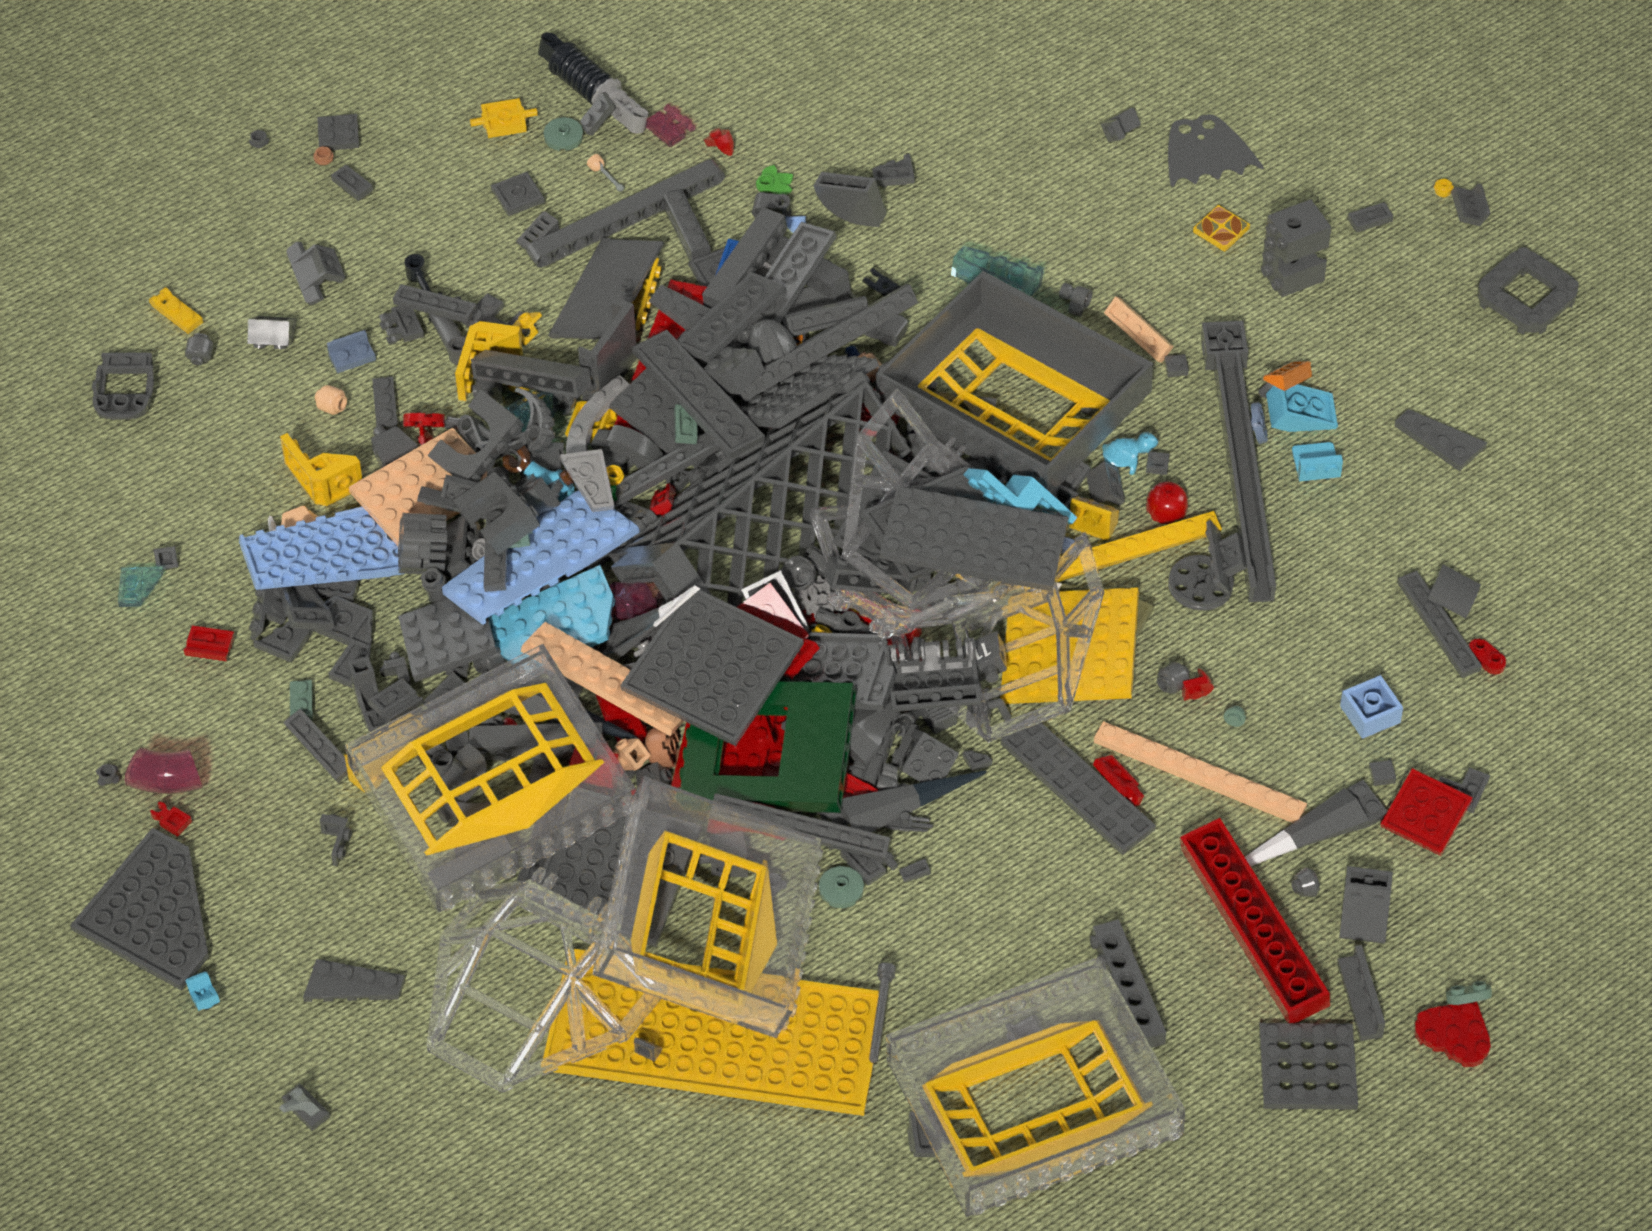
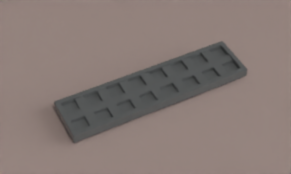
(1079, 786)

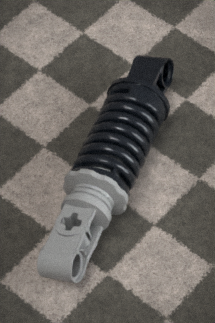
(590, 80)

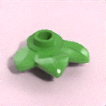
(774, 182)

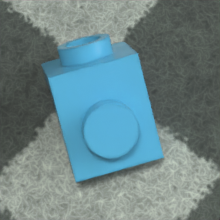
(202, 991)

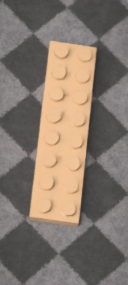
(598, 675)

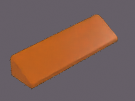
(1289, 375)

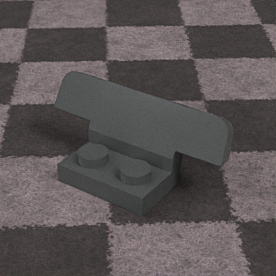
(313, 267)

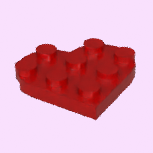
(1456, 1031)

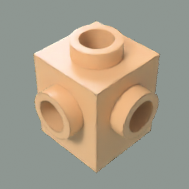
(631, 754)

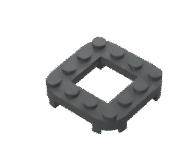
(1519, 263)

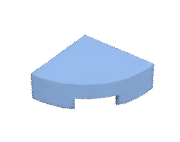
(793, 222)

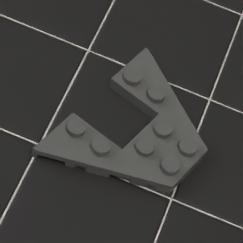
(351, 627)

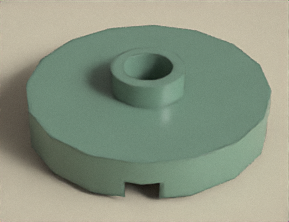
(563, 134)
(845, 895)

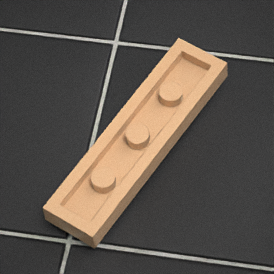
(1138, 329)

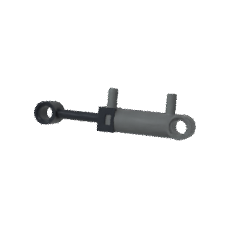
(445, 327)

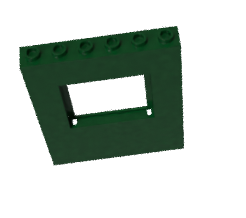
(811, 757)

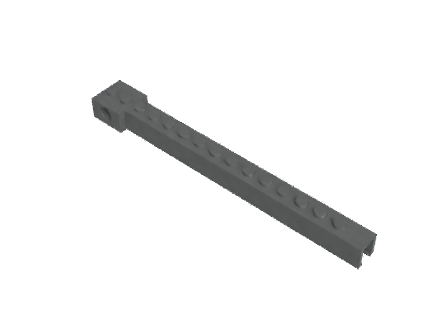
(1227, 354)

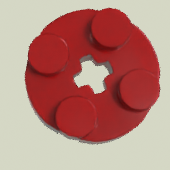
(421, 419)

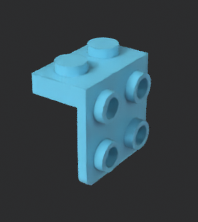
(1317, 461)

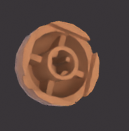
(662, 748)

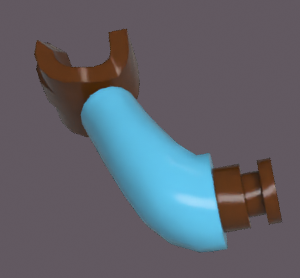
(529, 468)

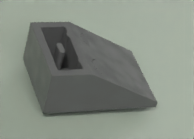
(1365, 904)

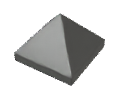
(166, 557)

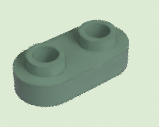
(1476, 992)

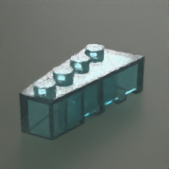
(971, 262)

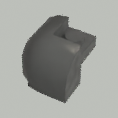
(538, 493)
(465, 767)

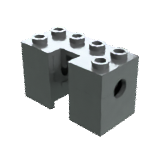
(1291, 247)

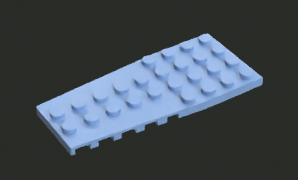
(562, 545)
(320, 552)

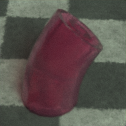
(163, 772)

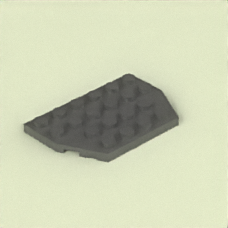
(853, 660)

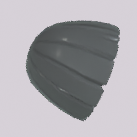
(770, 340)

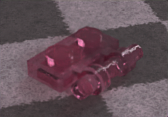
(665, 129)

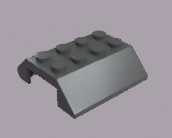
(934, 679)

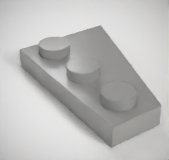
(590, 477)

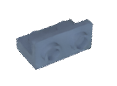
(350, 351)

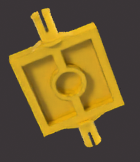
(503, 118)

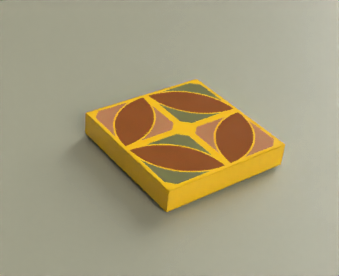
(1221, 228)

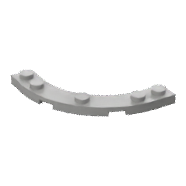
(592, 411)

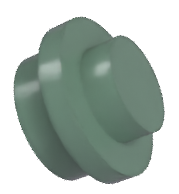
(1235, 716)

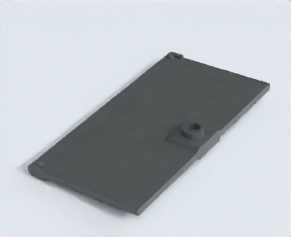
(612, 272)

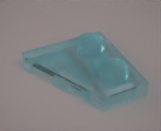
(137, 584)

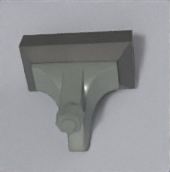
(304, 1107)

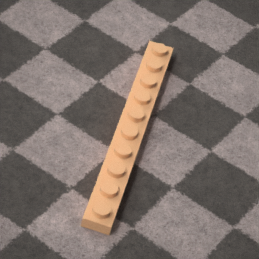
(1200, 772)

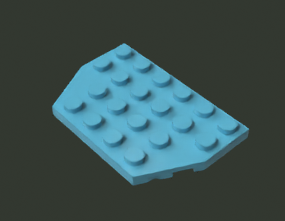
(574, 606)

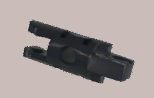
(883, 285)

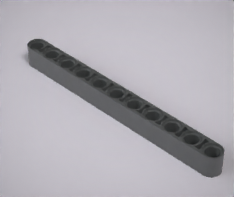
(622, 214)

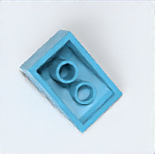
(1301, 409)

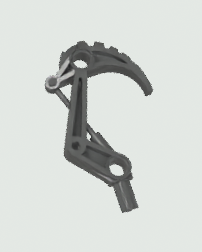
(535, 438)

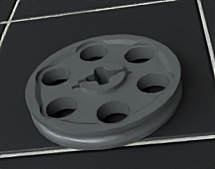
(1193, 589)

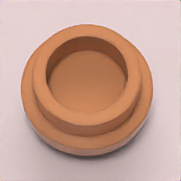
(323, 156)

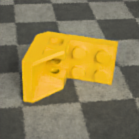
(483, 337)
(326, 484)

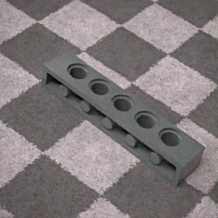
(1112, 935)

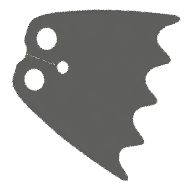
(1214, 154)

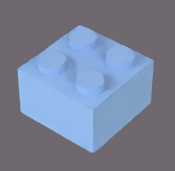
(1371, 706)

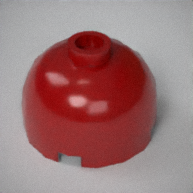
(1167, 502)

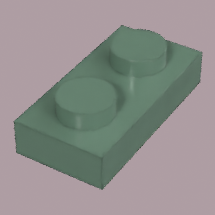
(684, 426)
(301, 697)

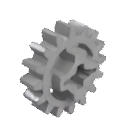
(818, 595)

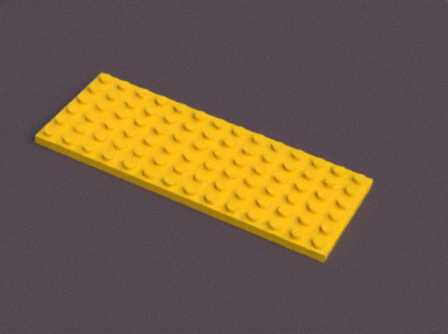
(811, 1064)

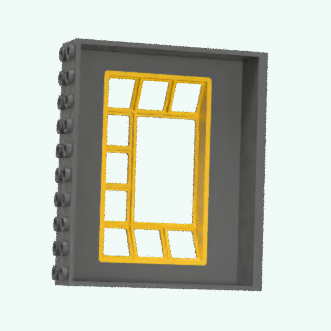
(1040, 346)

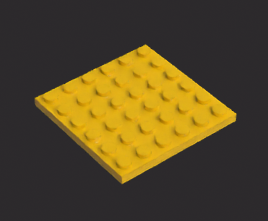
(1109, 659)

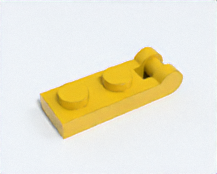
(176, 311)

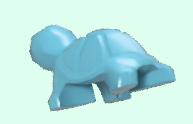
(1125, 451)

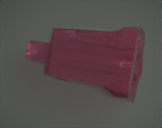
(631, 600)

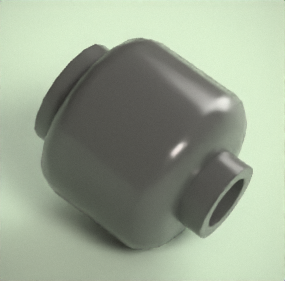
(199, 349)
(489, 662)
(1171, 677)

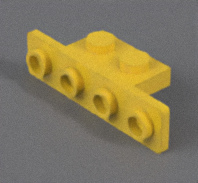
(642, 299)

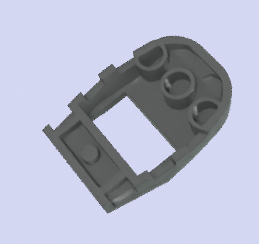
(123, 405)

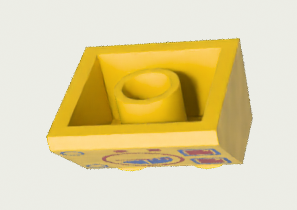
(1094, 517)

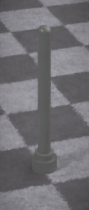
(886, 973)

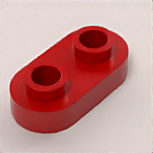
(1486, 655)

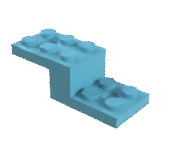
(1019, 492)

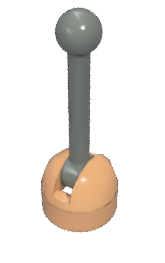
(596, 164)

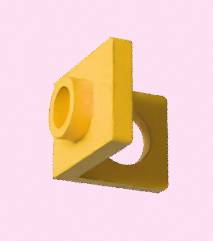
(527, 321)

